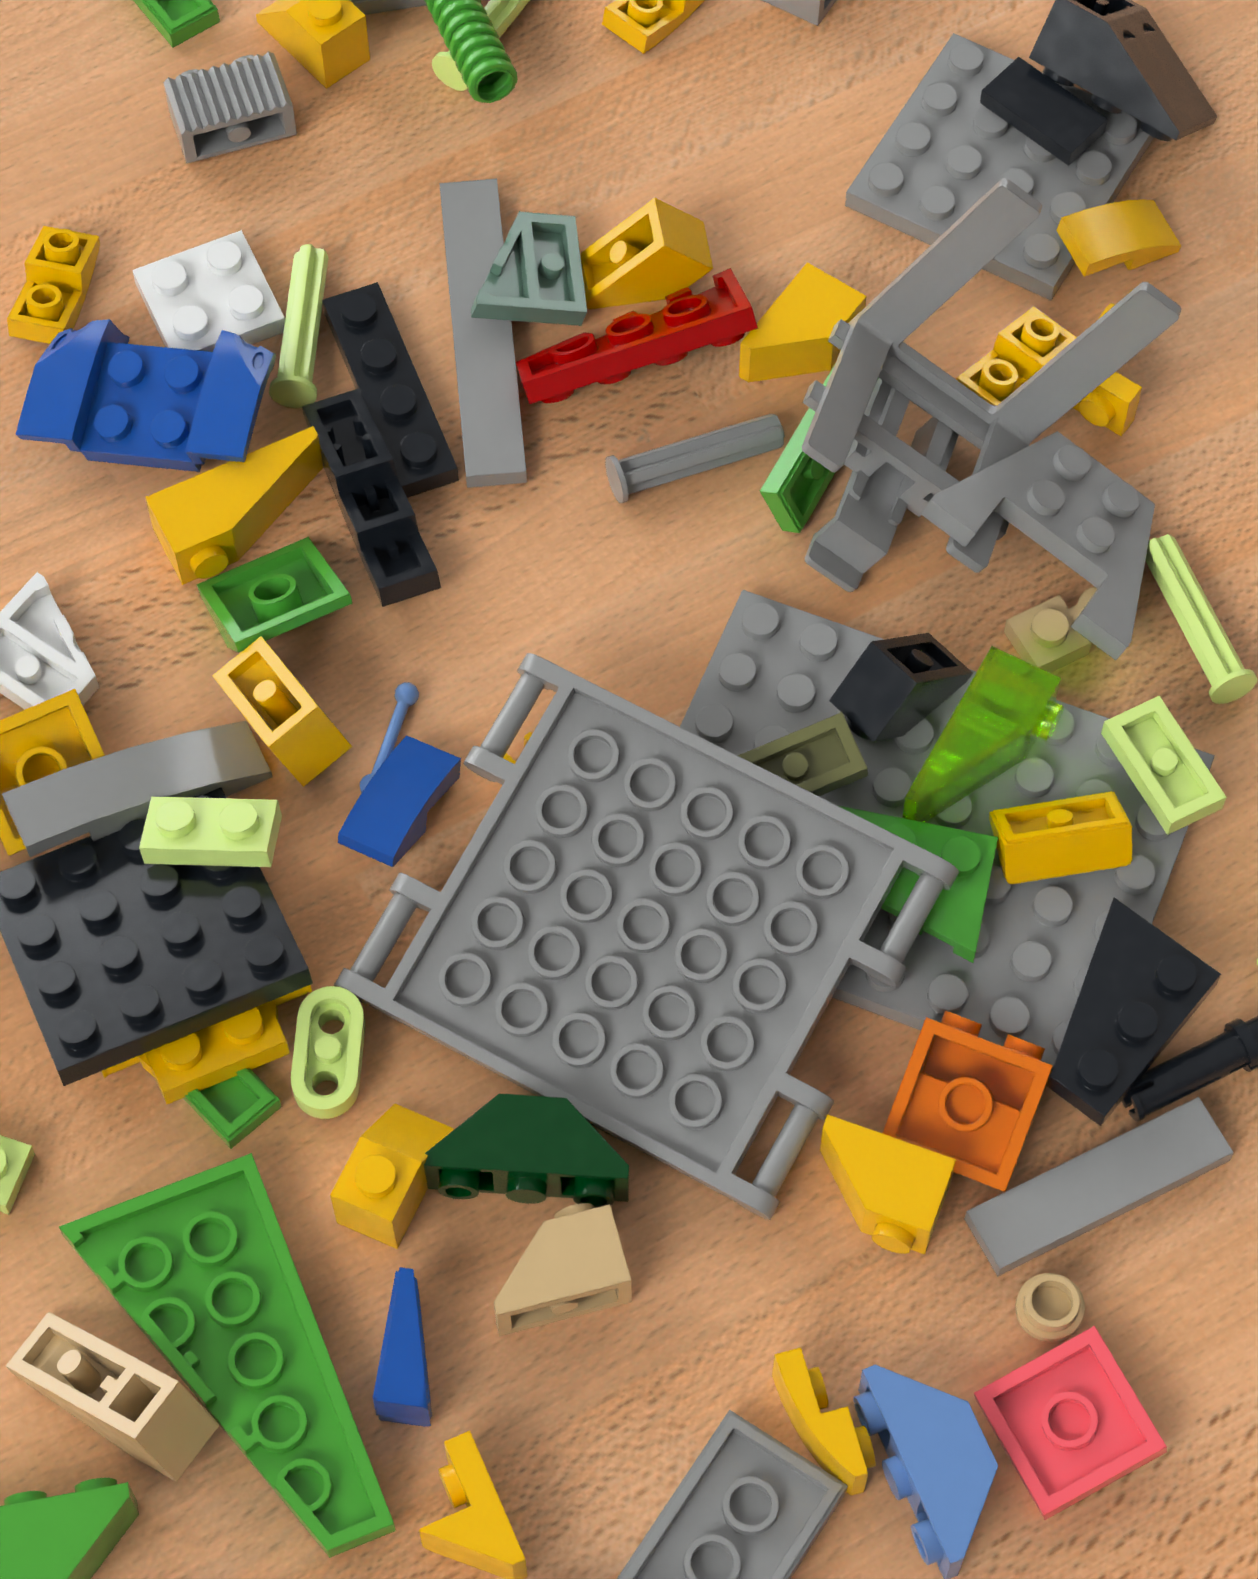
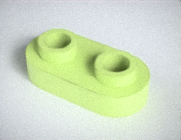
(325, 1055)

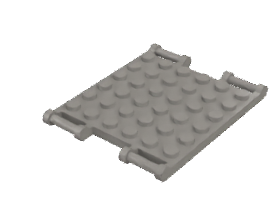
(647, 931)

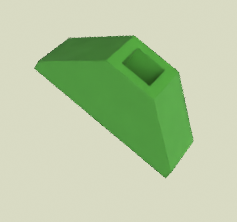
(66, 1532)

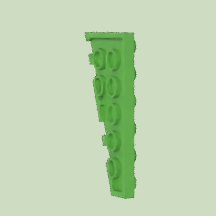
(227, 1311)

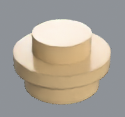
(1050, 1307)

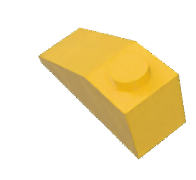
(228, 508)

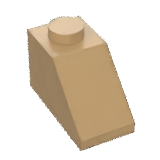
(566, 1271)

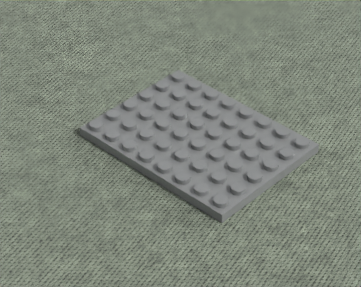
(1035, 936)

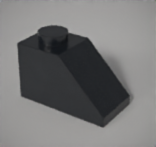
(897, 685)

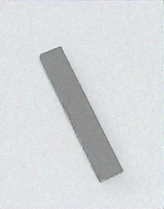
(481, 346)

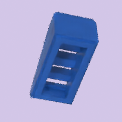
(402, 1373)

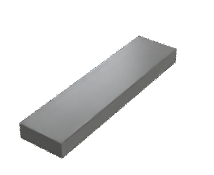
(1098, 1186)

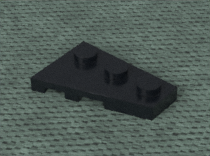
(1127, 1011)

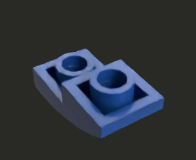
(396, 801)

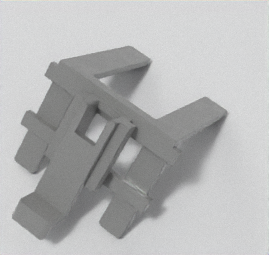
(862, 415)

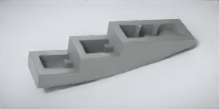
(119, 786)

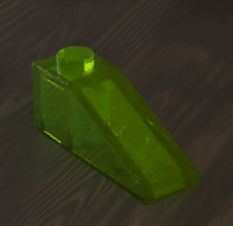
(987, 733)

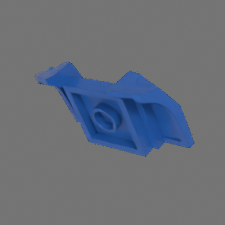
(145, 400)

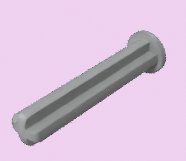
(693, 455)

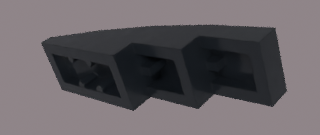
(372, 498)

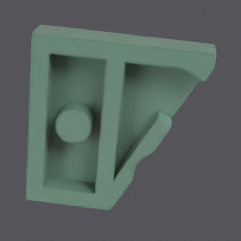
(536, 274)

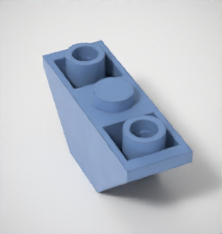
(933, 1460)

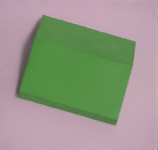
(273, 594)

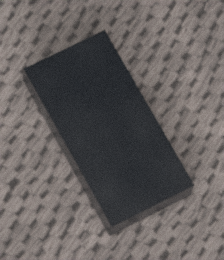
(1043, 111)

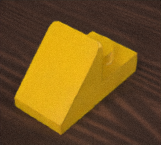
(482, 1531)

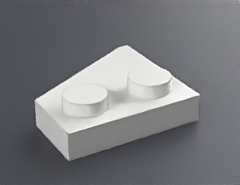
(40, 650)

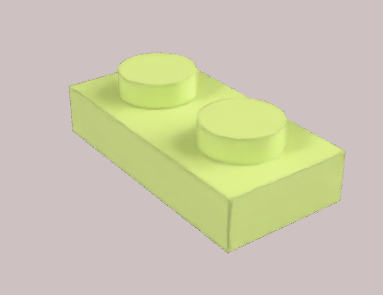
(1163, 765)
(211, 831)

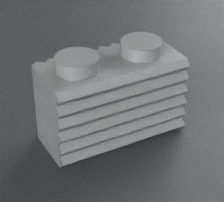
(230, 107)

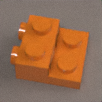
(969, 1098)

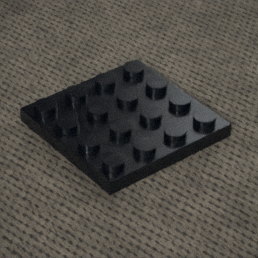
(140, 951)

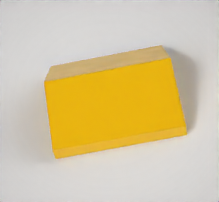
(40, 744)

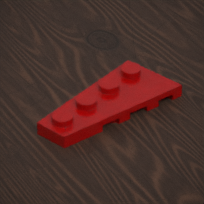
(636, 340)

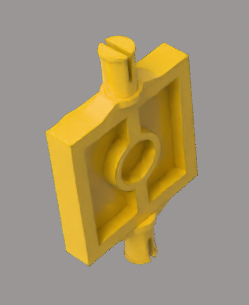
(216, 1051)

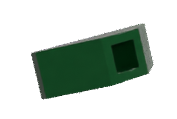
(529, 1153)

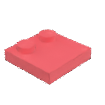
(1070, 1422)

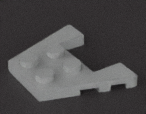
(1075, 514)

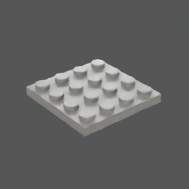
(953, 150)

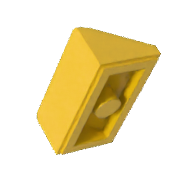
(1062, 837)

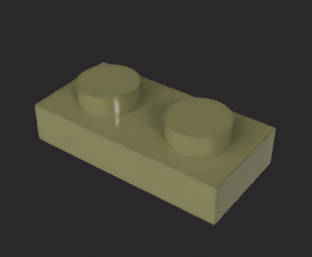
(814, 757)

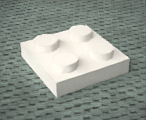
(208, 292)

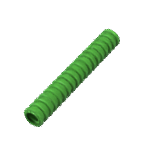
(474, 48)

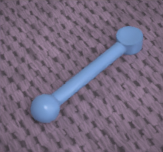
(406, 696)

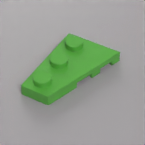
(957, 911)

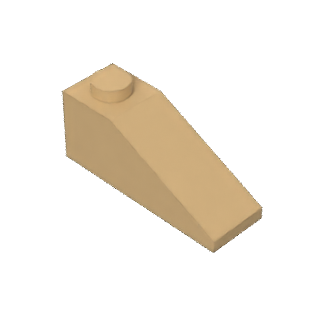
(115, 1395)

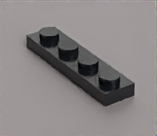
(390, 388)

